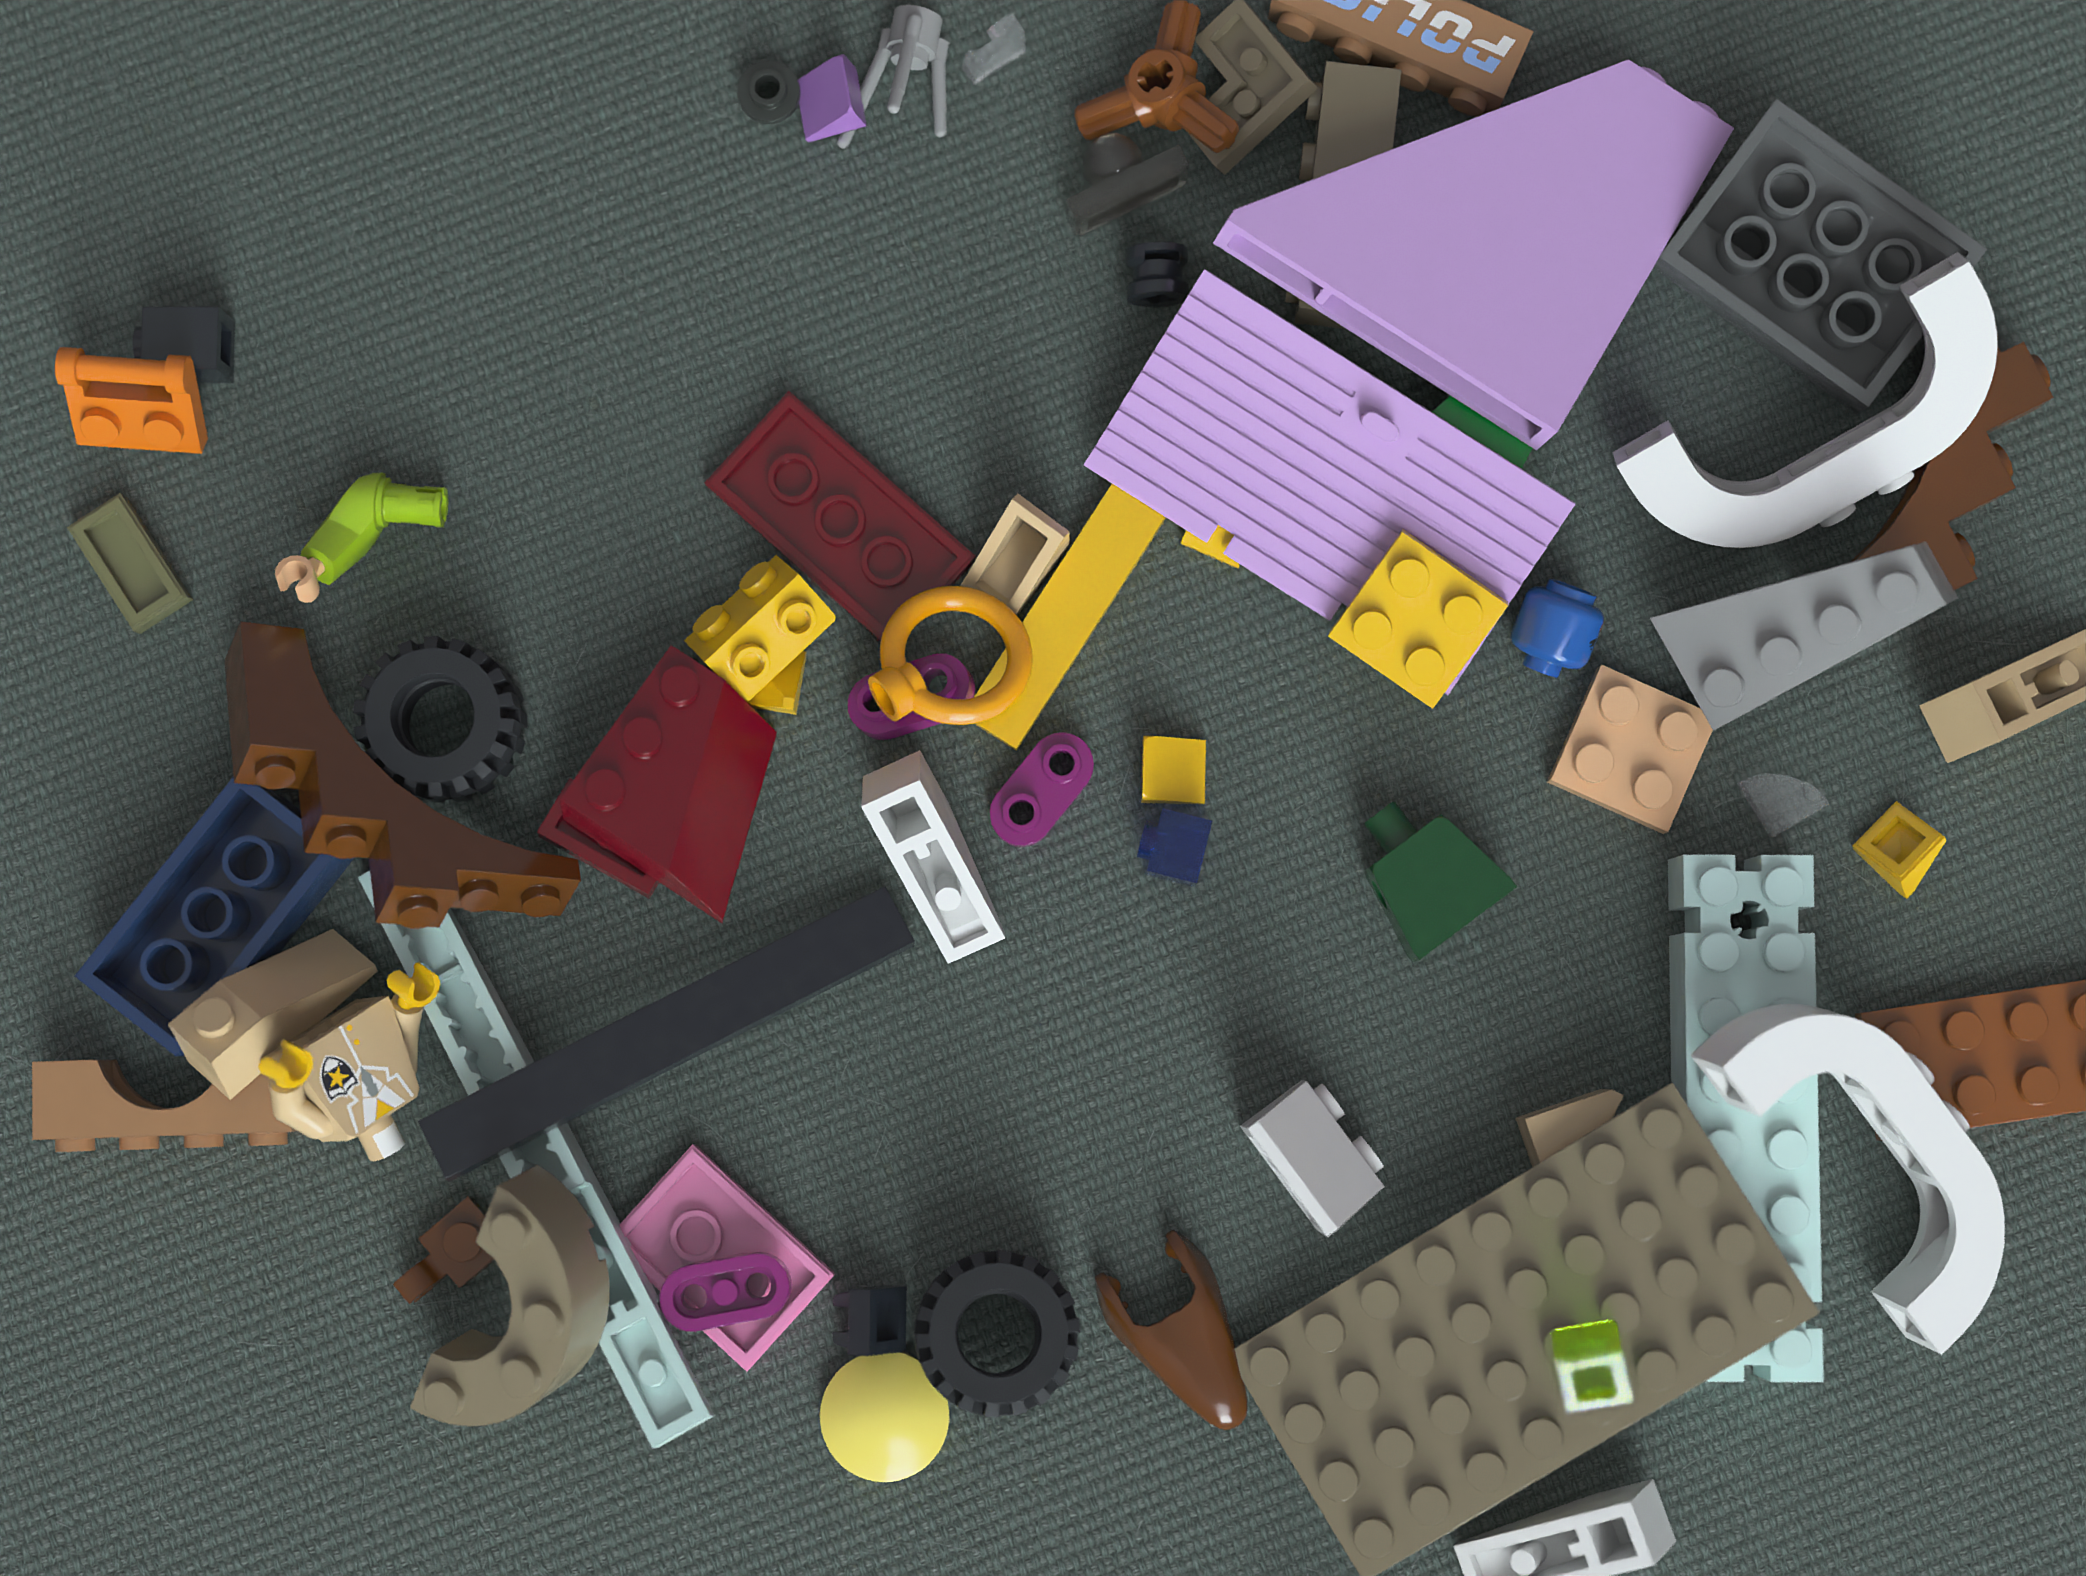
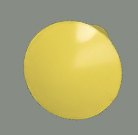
(883, 1417)

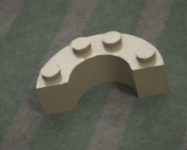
(556, 1314)

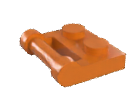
(132, 401)

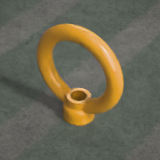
(902, 689)

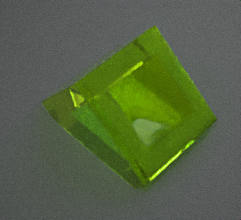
(1591, 1366)

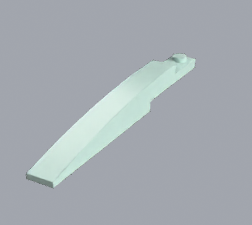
(488, 1048)

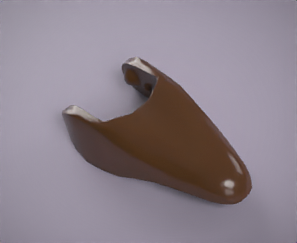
(1189, 1347)

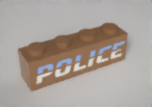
(1433, 42)

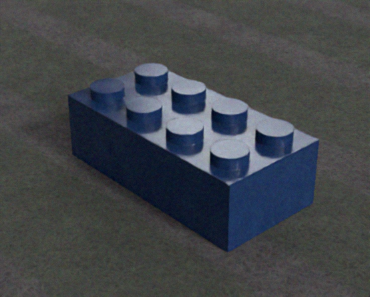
(211, 909)

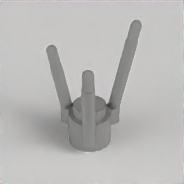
(911, 44)

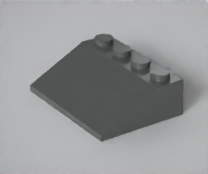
(1811, 254)

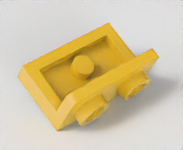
(760, 627)

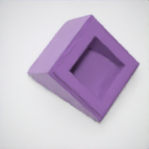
(831, 99)

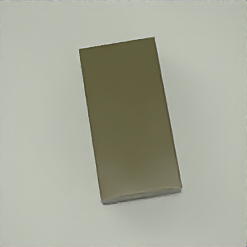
(130, 563)

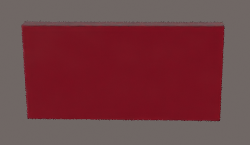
(836, 515)

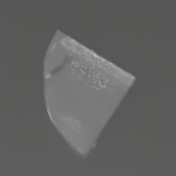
(1006, 45)
(1781, 800)

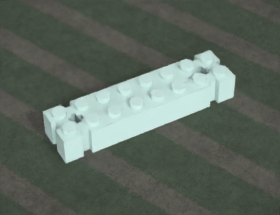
(1714, 982)

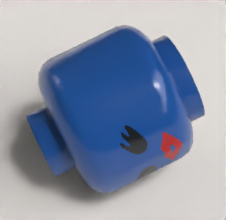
(1557, 627)

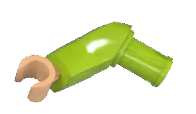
(355, 527)

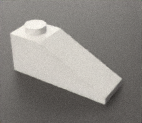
(931, 855)
(1585, 1537)

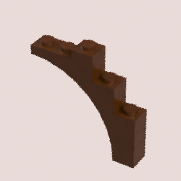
(1966, 472)
(351, 808)

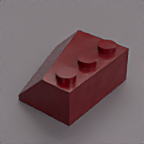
(677, 781)

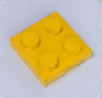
(1418, 618)

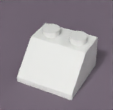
(1314, 1156)

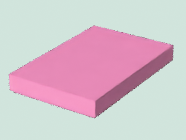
(707, 1216)

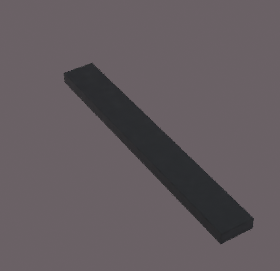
(665, 1034)

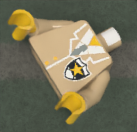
(354, 1067)

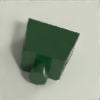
(1430, 879)

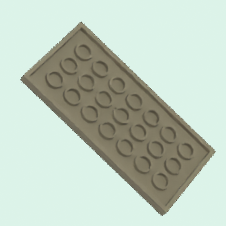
(1436, 1370)

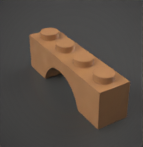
(94, 1100)

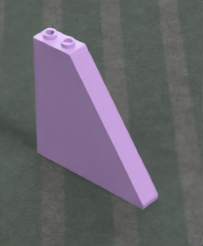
(1499, 242)

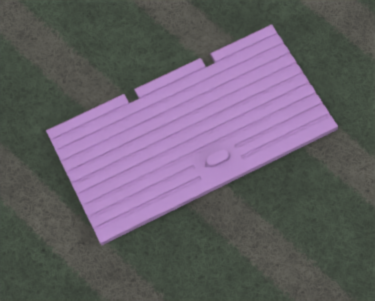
(1312, 459)

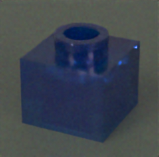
(1175, 846)

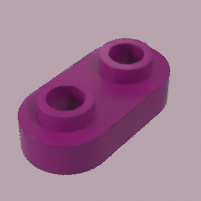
(879, 727)
(1042, 789)
(726, 1290)

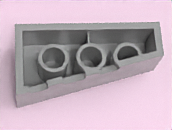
(1784, 633)

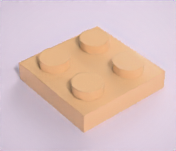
(1632, 749)

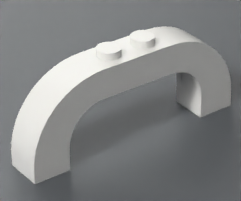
(1865, 459)
(1961, 1222)

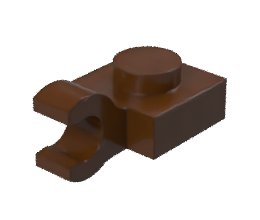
(451, 1252)

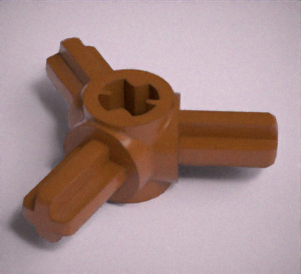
(1163, 89)

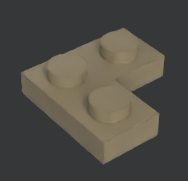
(1260, 76)

